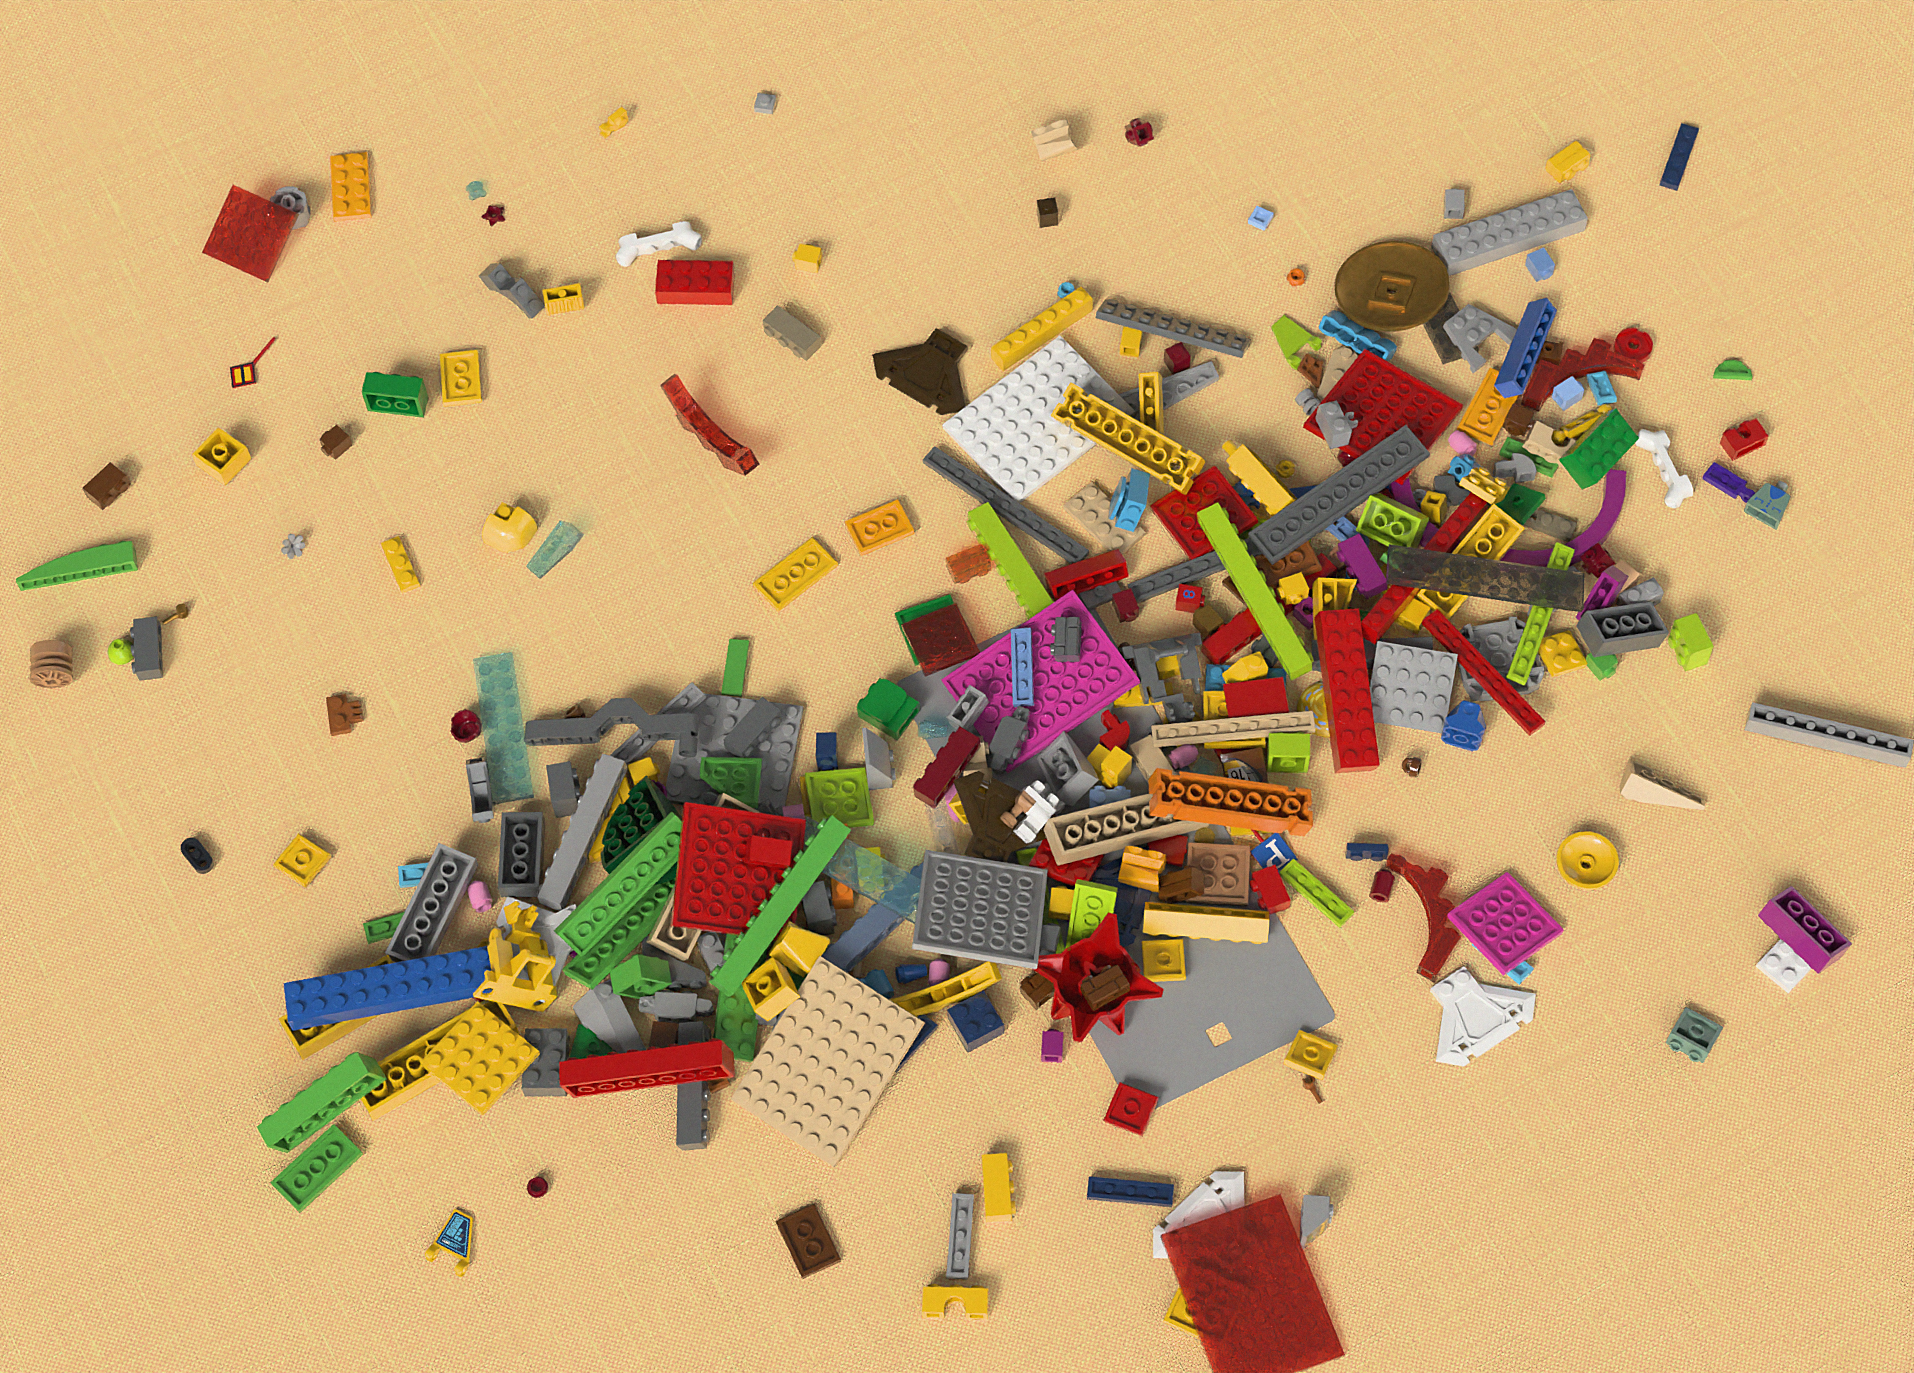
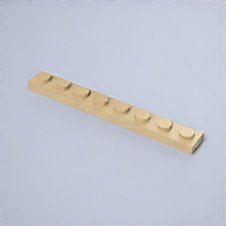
(1232, 728)

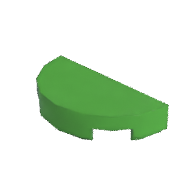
(1732, 370)

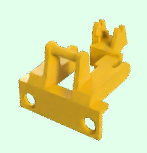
(505, 968)

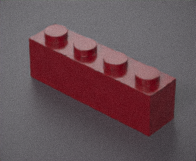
(946, 767)

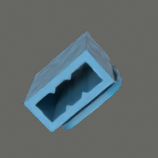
(1129, 499)

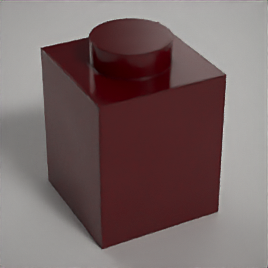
(1177, 358)
(1125, 605)

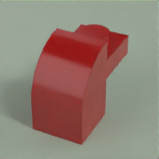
(1117, 733)

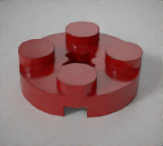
(1642, 340)

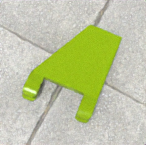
(1293, 338)

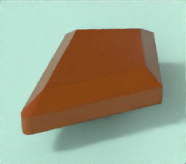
(1311, 369)

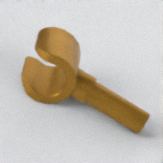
(182, 612)

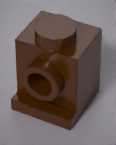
(1551, 352)

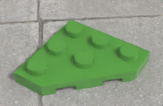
(734, 777)

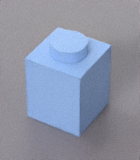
(1568, 393)

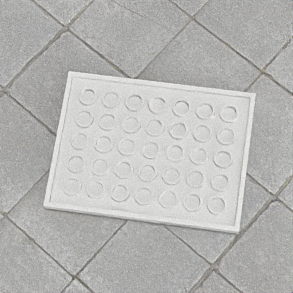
(1012, 425)

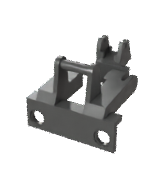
(1145, 657)

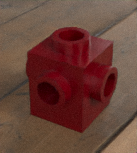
(1142, 136)
(1596, 560)

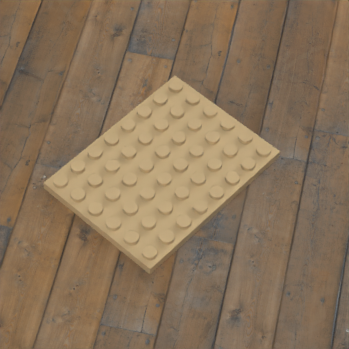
(827, 1061)

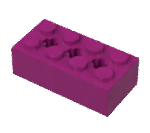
(1804, 929)

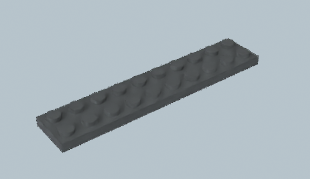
(1338, 494)

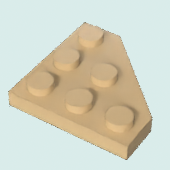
(1339, 363)

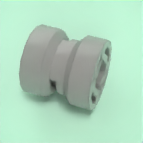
(1307, 401)

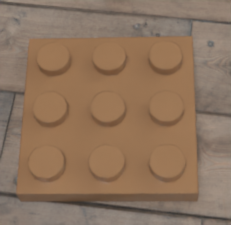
(1224, 872)

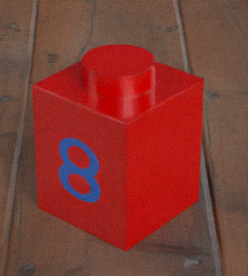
(1189, 598)

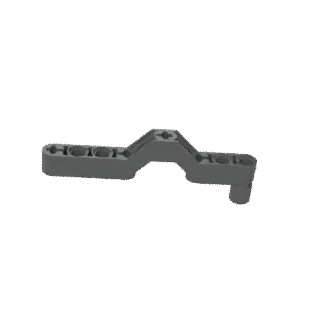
(616, 711)

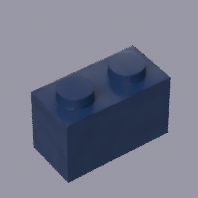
(826, 751)

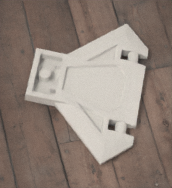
(545, 925)
(1476, 1016)
(1203, 1204)

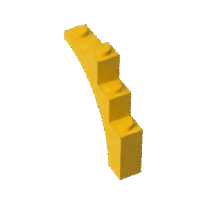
(950, 991)

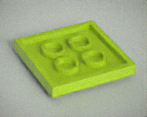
(840, 794)

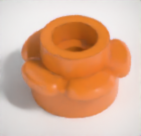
(1296, 273)

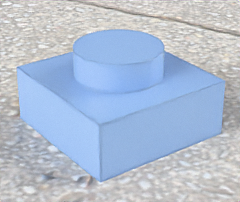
(1260, 218)

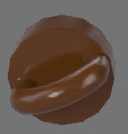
(574, 712)
(1414, 767)

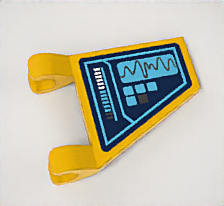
(455, 1240)

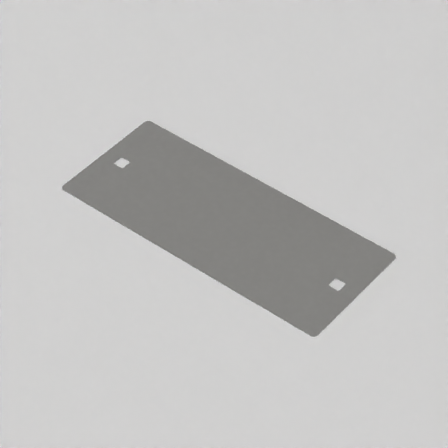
(1252, 988)

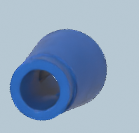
(909, 972)

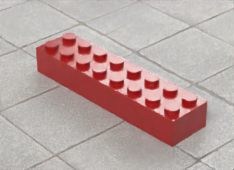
(1346, 691)
(646, 1068)

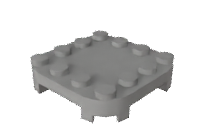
(1497, 645)

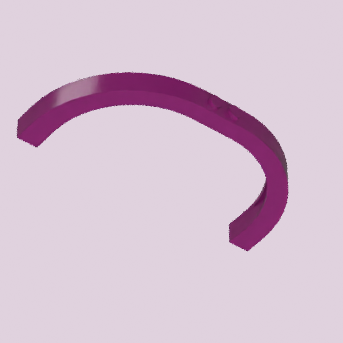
(1599, 530)

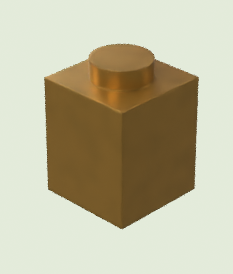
(1206, 620)

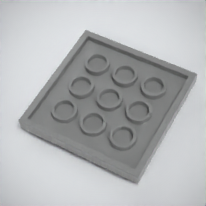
(1411, 686)

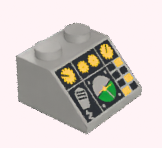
(1315, 1216)

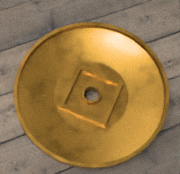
(1386, 266)

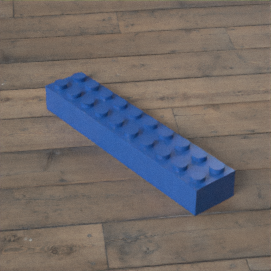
(386, 988)

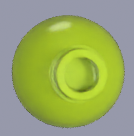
(120, 651)

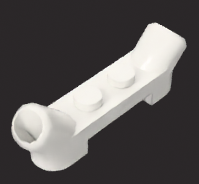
(680, 235)
(1658, 445)

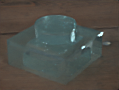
(1204, 766)

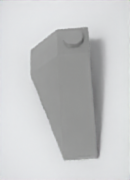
(608, 1018)

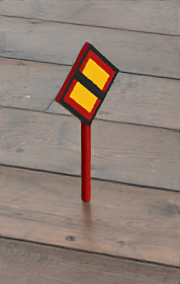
(245, 374)

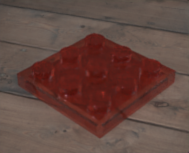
(940, 639)

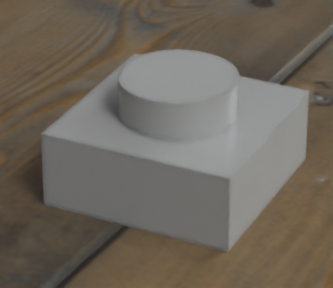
(764, 103)

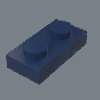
(1361, 851)

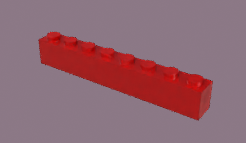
(1244, 629)

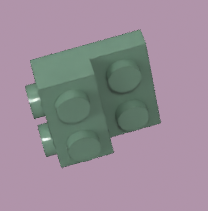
(1694, 1035)

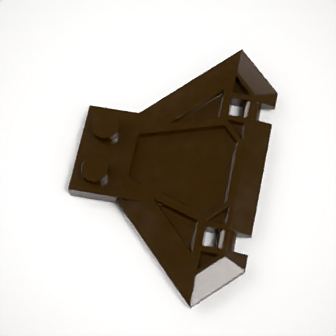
(926, 371)
(991, 836)

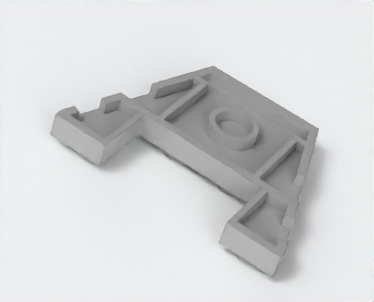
(1471, 328)

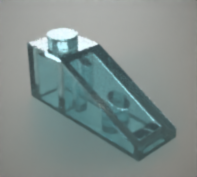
(554, 548)

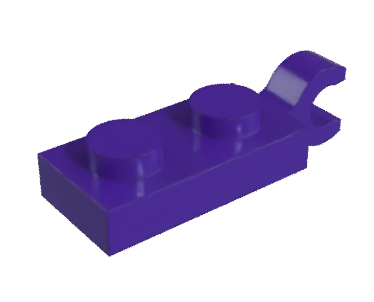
(1727, 482)

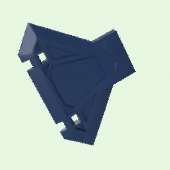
(1129, 899)

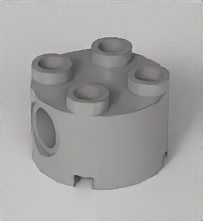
(294, 200)

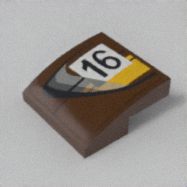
(1245, 765)

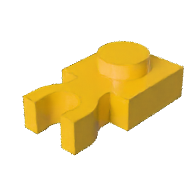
(615, 121)

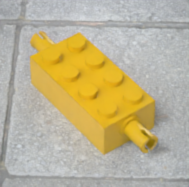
(1258, 478)

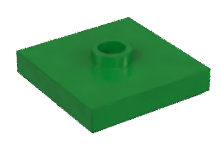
(1521, 502)
(587, 1044)

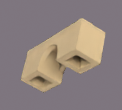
(1540, 443)

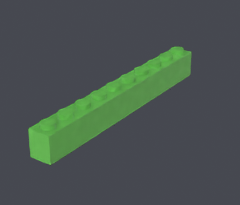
(779, 906)

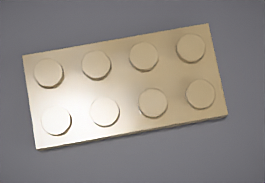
(1091, 511)

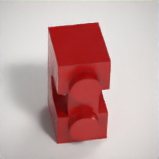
(1736, 446)

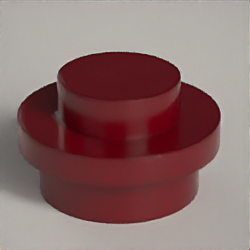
(537, 1187)

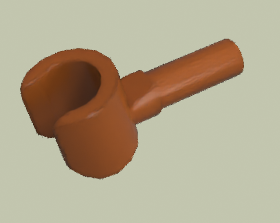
(1311, 1086)

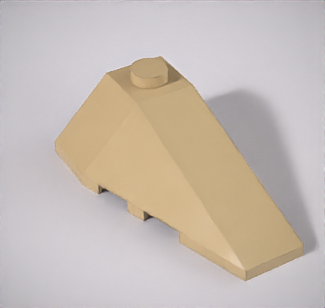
(1643, 786)

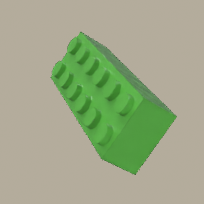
(321, 1102)

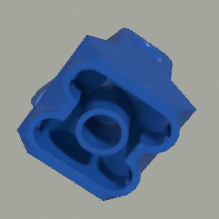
(1464, 726)

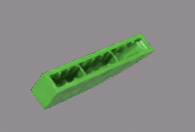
(82, 565)

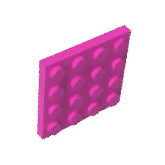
(1505, 923)

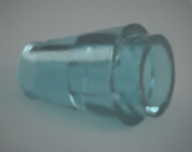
(931, 730)

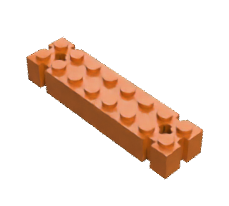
(1230, 802)

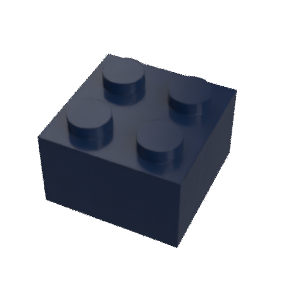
(975, 1021)

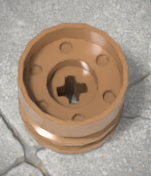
(51, 664)

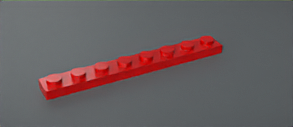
(1483, 672)

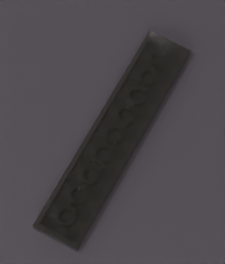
(1485, 578)

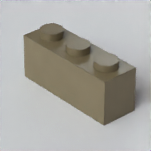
(791, 333)

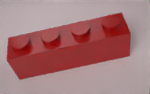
(1087, 574)

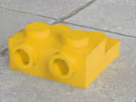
(1485, 486)

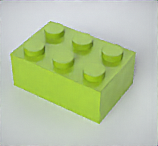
(1392, 522)

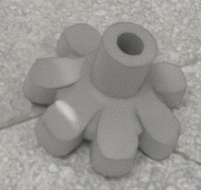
(292, 546)

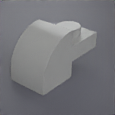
(1519, 467)

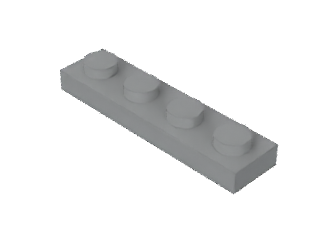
(960, 1236)

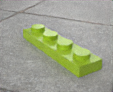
(1316, 893)

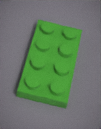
(316, 1168)

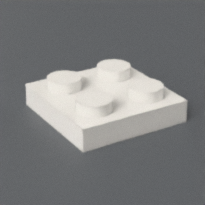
(1783, 966)

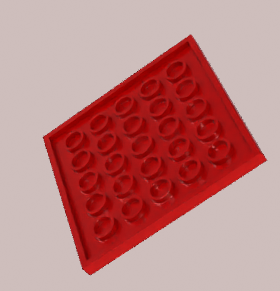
(1383, 403)
(713, 881)

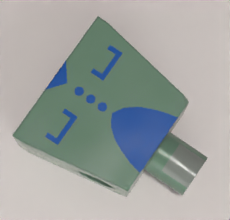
(1769, 504)

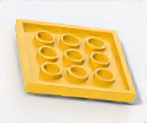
(480, 1058)

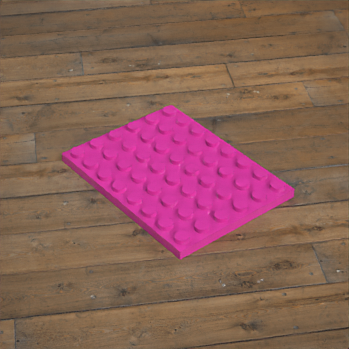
(1062, 690)

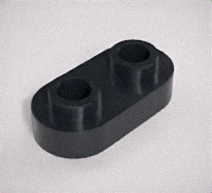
(197, 857)

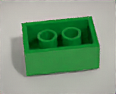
(395, 394)

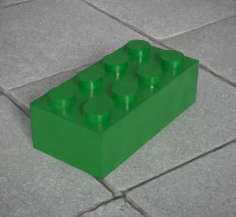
(1598, 449)

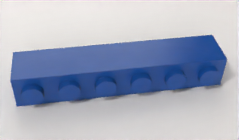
(1525, 348)

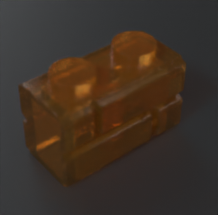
(968, 564)

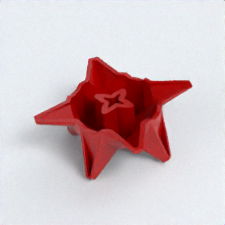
(1088, 959)

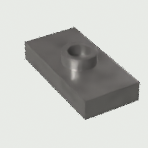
(1098, 595)

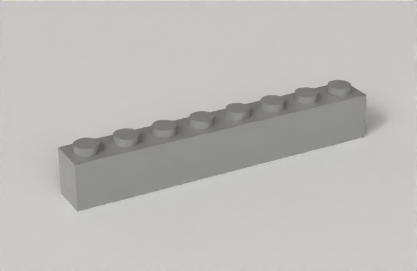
(1829, 735)
(582, 832)

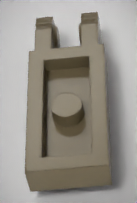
(1551, 525)

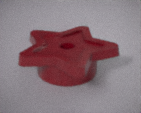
(490, 212)

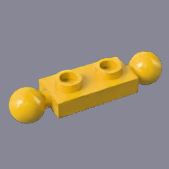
(1576, 427)

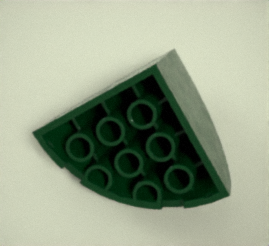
(634, 822)

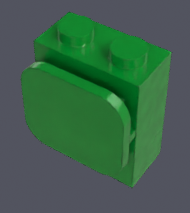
(888, 708)

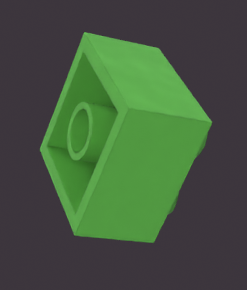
(640, 976)

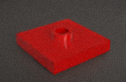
(1131, 1109)

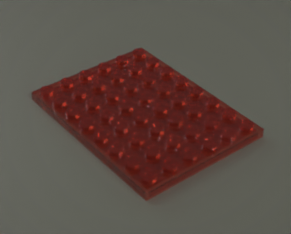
(1252, 1291)

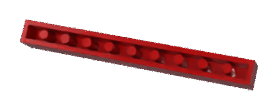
(1445, 540)

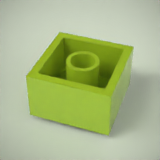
(1690, 642)
(1288, 752)

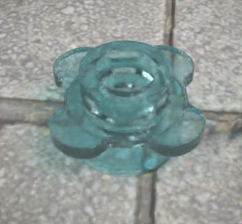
(473, 186)

